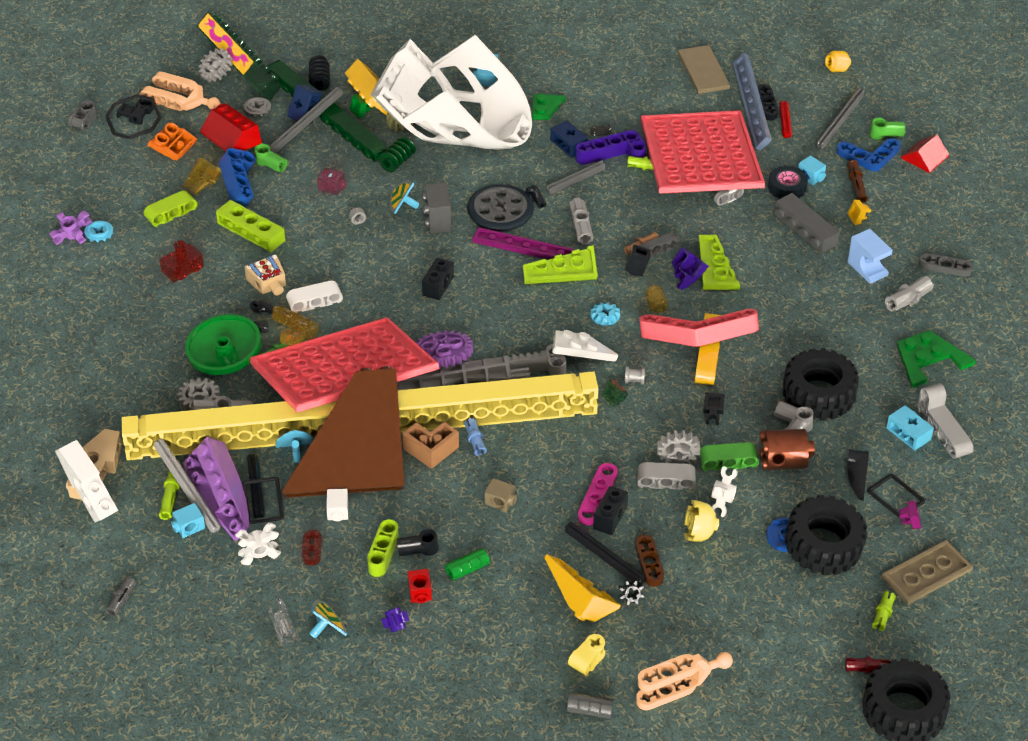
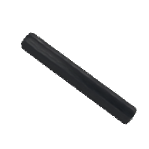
(256, 490)

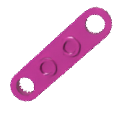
(596, 492)

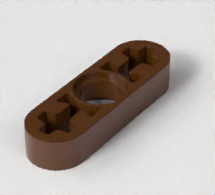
(653, 554)

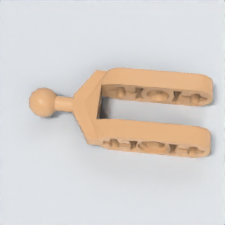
(174, 100)
(694, 675)

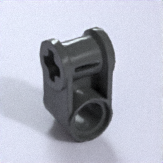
(83, 115)

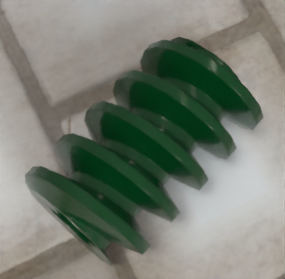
(397, 154)

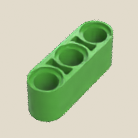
(729, 455)

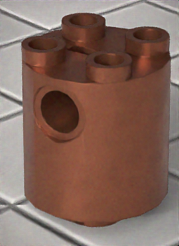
(785, 449)

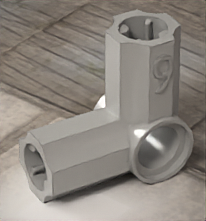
(797, 417)

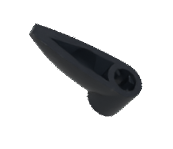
(857, 471)

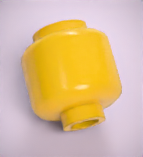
(837, 61)

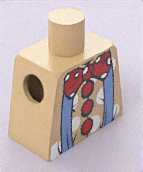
(266, 275)

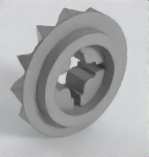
(263, 106)

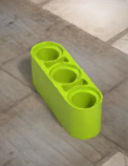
(169, 208)
(382, 548)

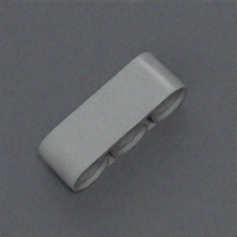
(666, 475)

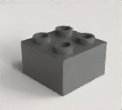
(437, 208)

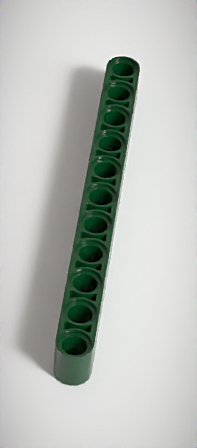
(334, 116)

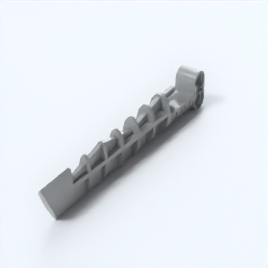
(490, 370)

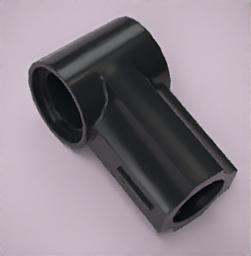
(423, 543)

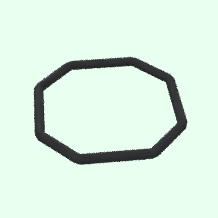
(128, 99)

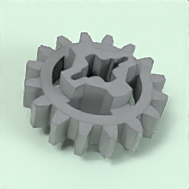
(214, 66)
(197, 391)
(678, 447)

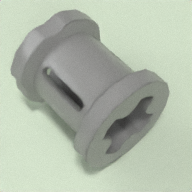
(634, 375)

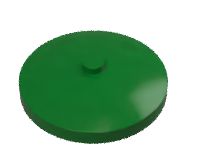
(223, 344)

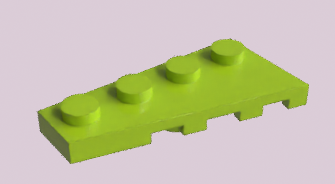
(569, 267)
(719, 273)

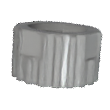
(356, 211)

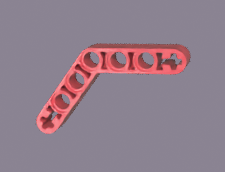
(699, 332)

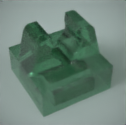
(614, 393)

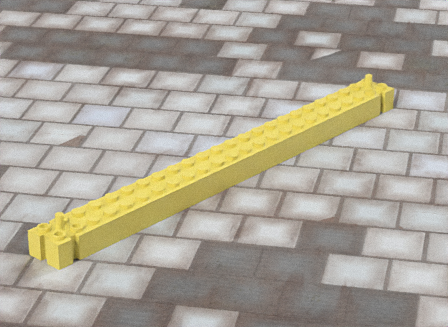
(264, 423)

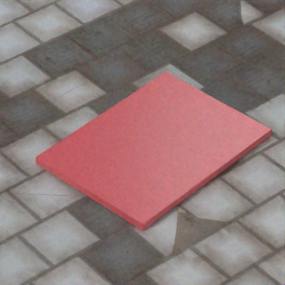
(701, 152)
(322, 367)

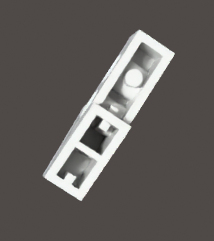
(86, 480)

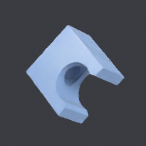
(865, 255)

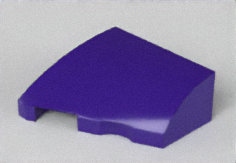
(687, 267)

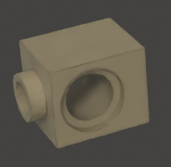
(500, 495)

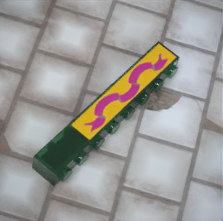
(244, 61)

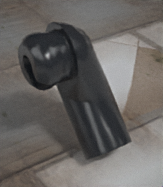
(535, 194)

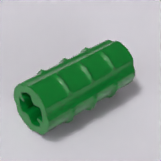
(467, 564)

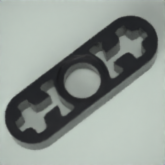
(769, 97)

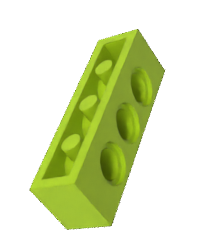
(250, 225)

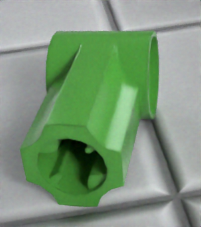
(881, 128)
(266, 157)

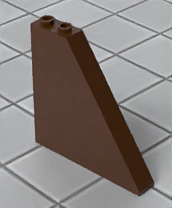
(357, 443)

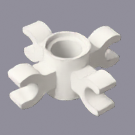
(724, 490)
(258, 544)

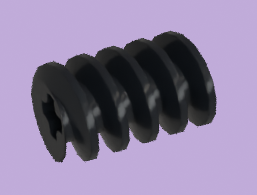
(319, 72)

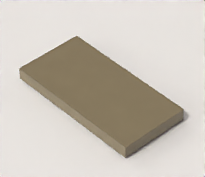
(703, 69)
(926, 572)

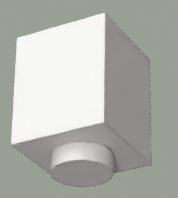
(337, 504)

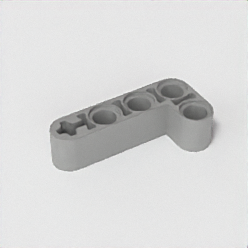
(932, 406)

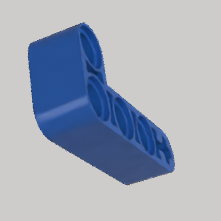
(234, 166)

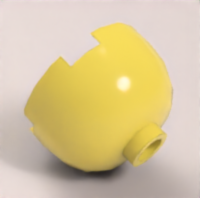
(700, 521)

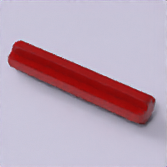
(785, 119)

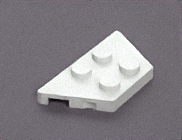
(581, 345)

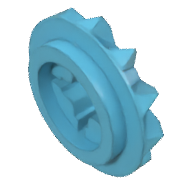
(97, 226)
(601, 318)

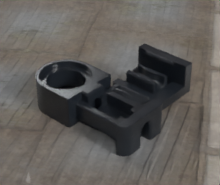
(138, 112)

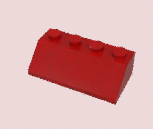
(230, 129)

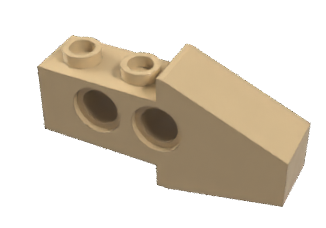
(104, 453)

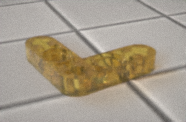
(298, 328)

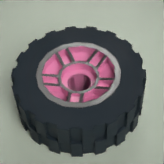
(786, 181)

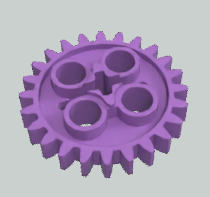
(447, 347)

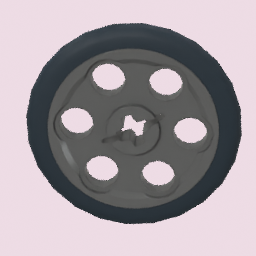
(496, 205)

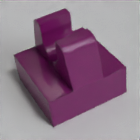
(910, 515)

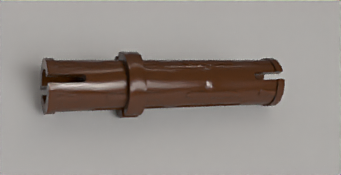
(854, 169)

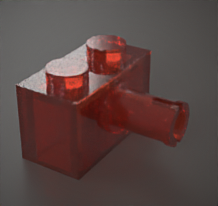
(181, 262)

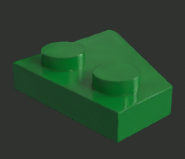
(546, 105)

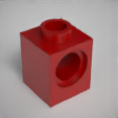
(419, 586)

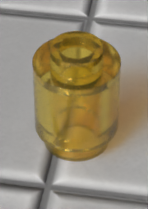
(656, 299)

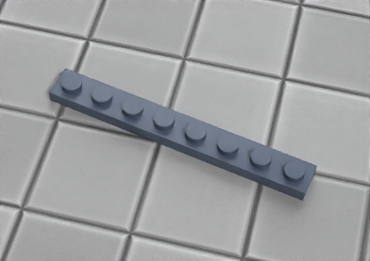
(752, 101)

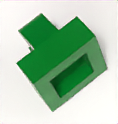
(359, 106)

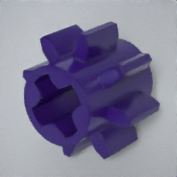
(395, 619)

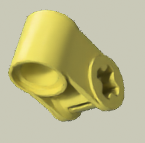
(588, 654)

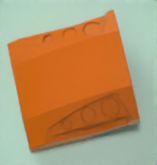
(172, 141)

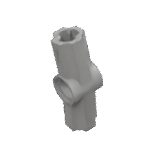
(909, 294)

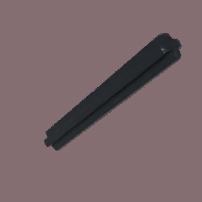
(604, 553)

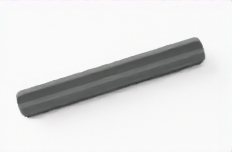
(575, 177)

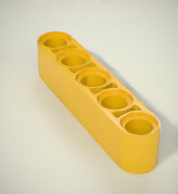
(707, 360)

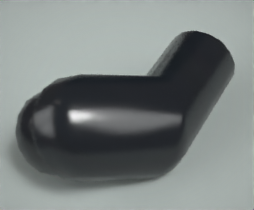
(261, 306)

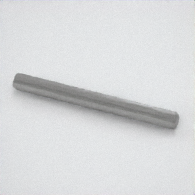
(186, 484)

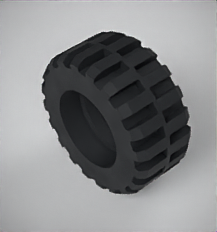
(826, 367)
(820, 554)
(902, 723)

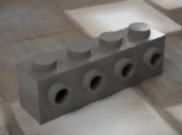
(806, 223)

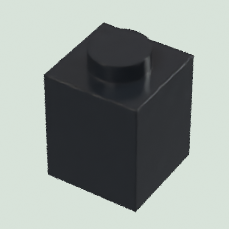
(637, 260)

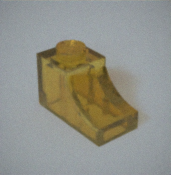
(201, 176)

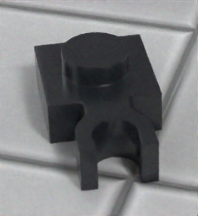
(713, 406)

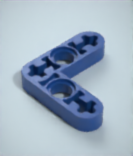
(868, 161)

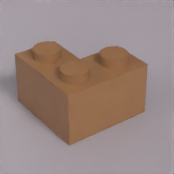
(430, 446)

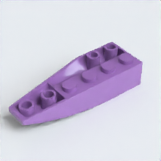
(219, 484)

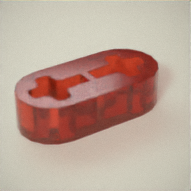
(316, 547)

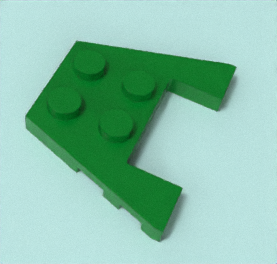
(928, 349)

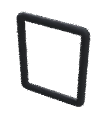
(276, 479)
(922, 500)

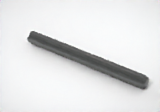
(840, 118)
(306, 119)

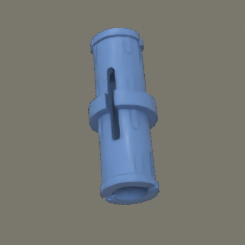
(475, 437)

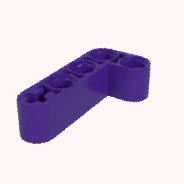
(610, 146)

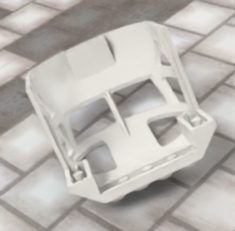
(504, 107)

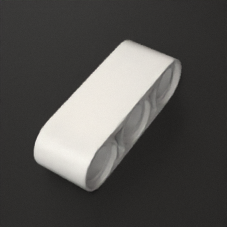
(314, 296)

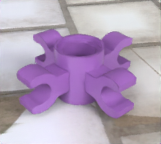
(70, 227)

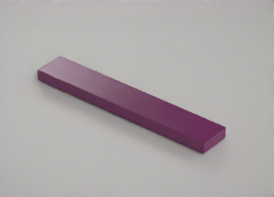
(519, 244)

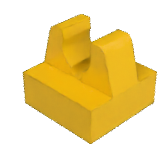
(858, 212)

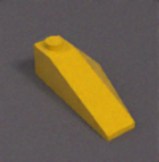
(579, 592)

